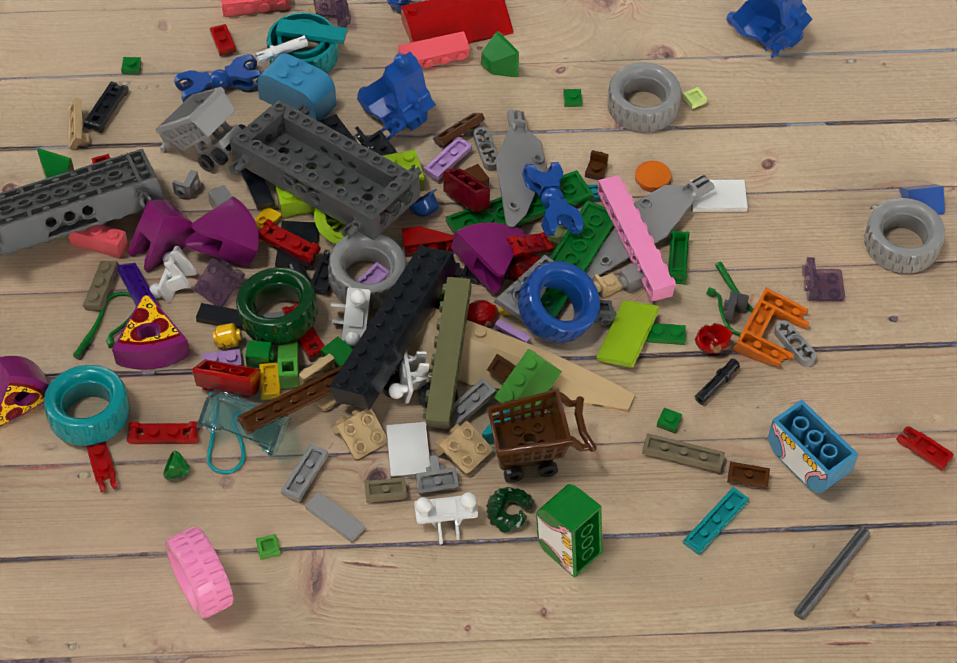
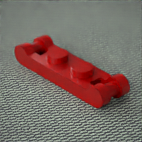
(288, 242)
(530, 244)
(309, 340)
(163, 433)

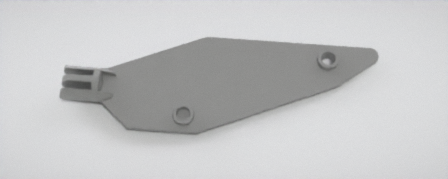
(517, 149)
(660, 212)

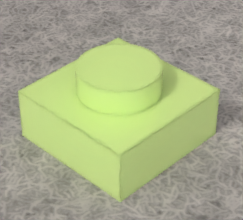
(694, 97)

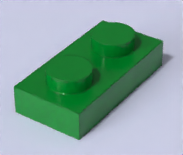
(667, 334)

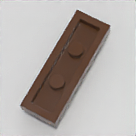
(459, 129)

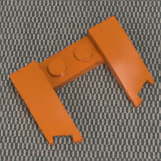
(751, 341)

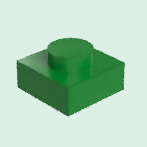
(131, 65)
(572, 98)
(669, 420)

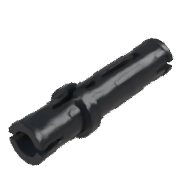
(722, 376)

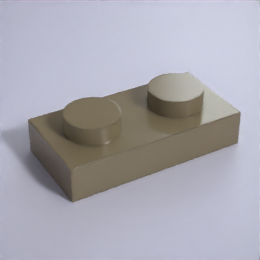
(385, 490)

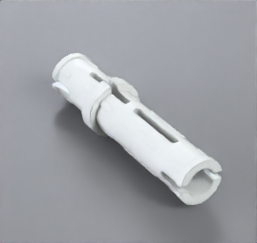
(275, 51)

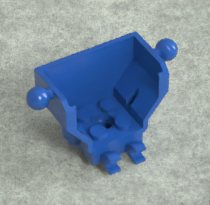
(771, 22)
(398, 96)

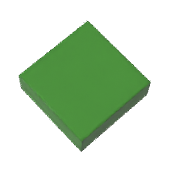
(268, 546)

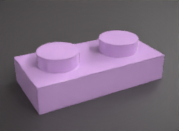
(508, 329)
(228, 356)

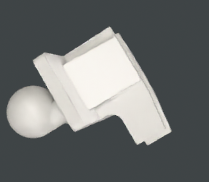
(174, 277)
(355, 314)
(413, 375)
(446, 509)

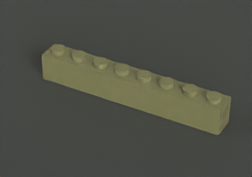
(448, 353)

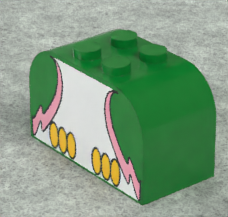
(570, 529)

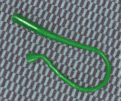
(725, 275)
(88, 338)

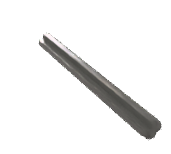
(831, 573)

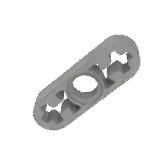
(484, 155)
(794, 335)

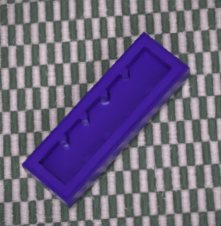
(134, 282)

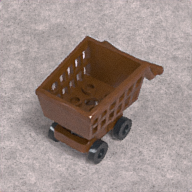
(546, 430)

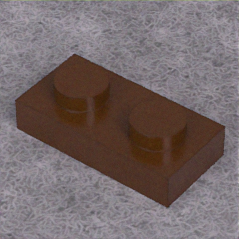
(748, 475)

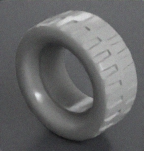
(644, 78)
(909, 215)
(362, 248)

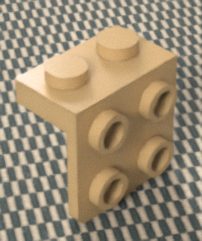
(321, 367)
(360, 432)
(464, 447)

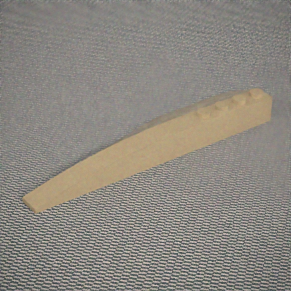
(483, 344)

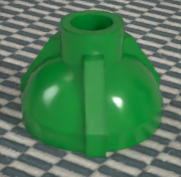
(176, 466)

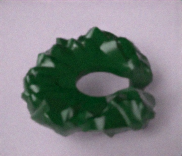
(496, 505)

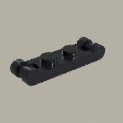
(105, 106)

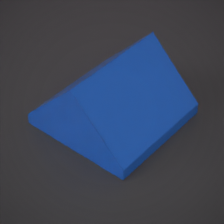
(929, 194)

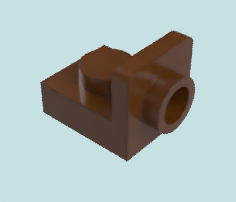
(597, 165)

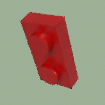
(222, 39)

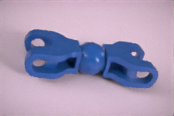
(236, 75)
(557, 209)

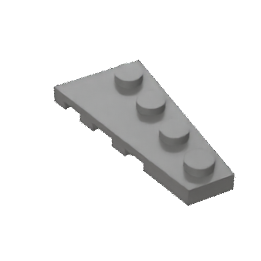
(509, 298)

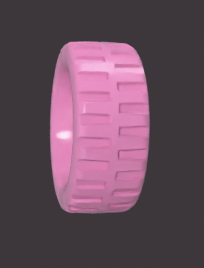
(199, 572)

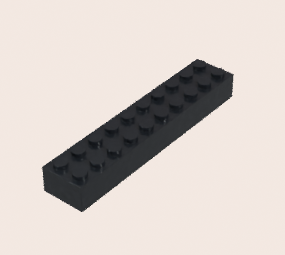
(393, 328)

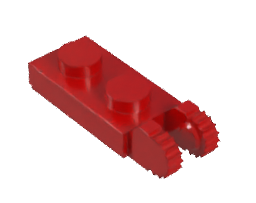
(925, 447)
(101, 464)

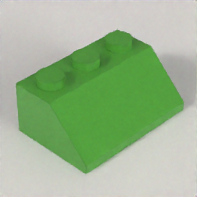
(528, 378)

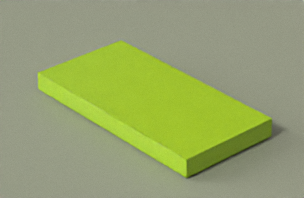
(628, 333)

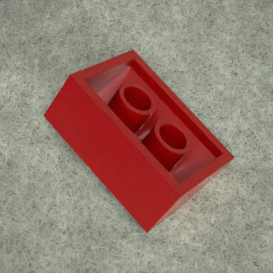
(227, 377)

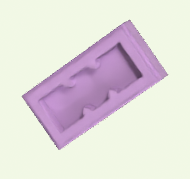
(374, 274)

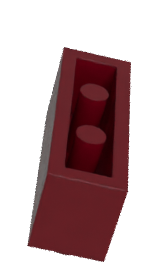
(466, 189)

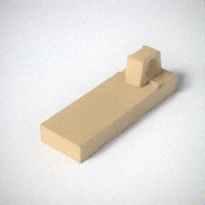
(76, 136)

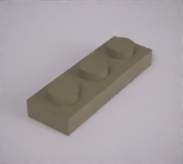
(101, 285)

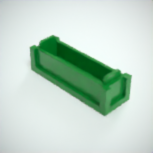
(678, 256)

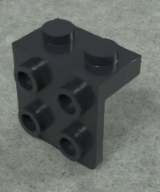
(376, 142)

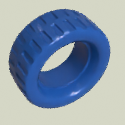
(575, 285)

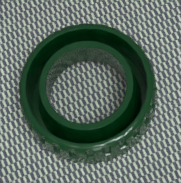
(271, 285)

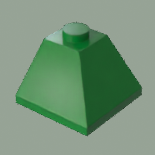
(500, 57)
(53, 163)

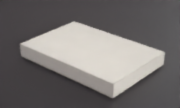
(725, 197)
(407, 449)

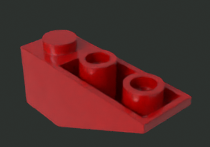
(421, 236)

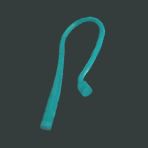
(211, 442)

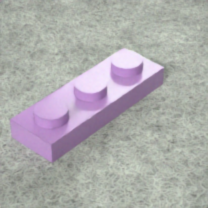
(448, 158)

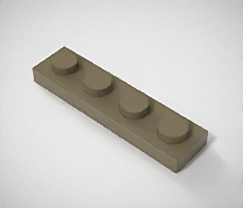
(683, 452)

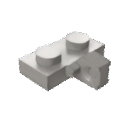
(436, 477)

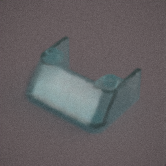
(221, 413)

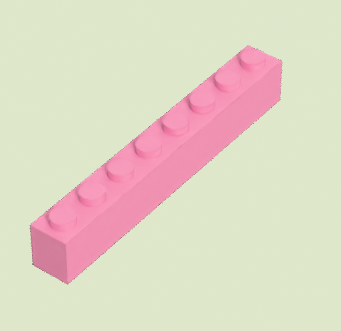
(636, 238)

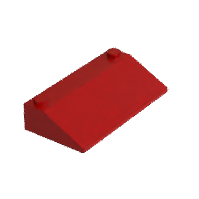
(443, 17)

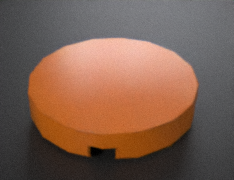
(652, 175)

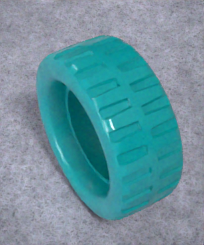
(322, 56)
(81, 383)

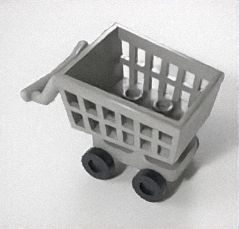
(196, 121)

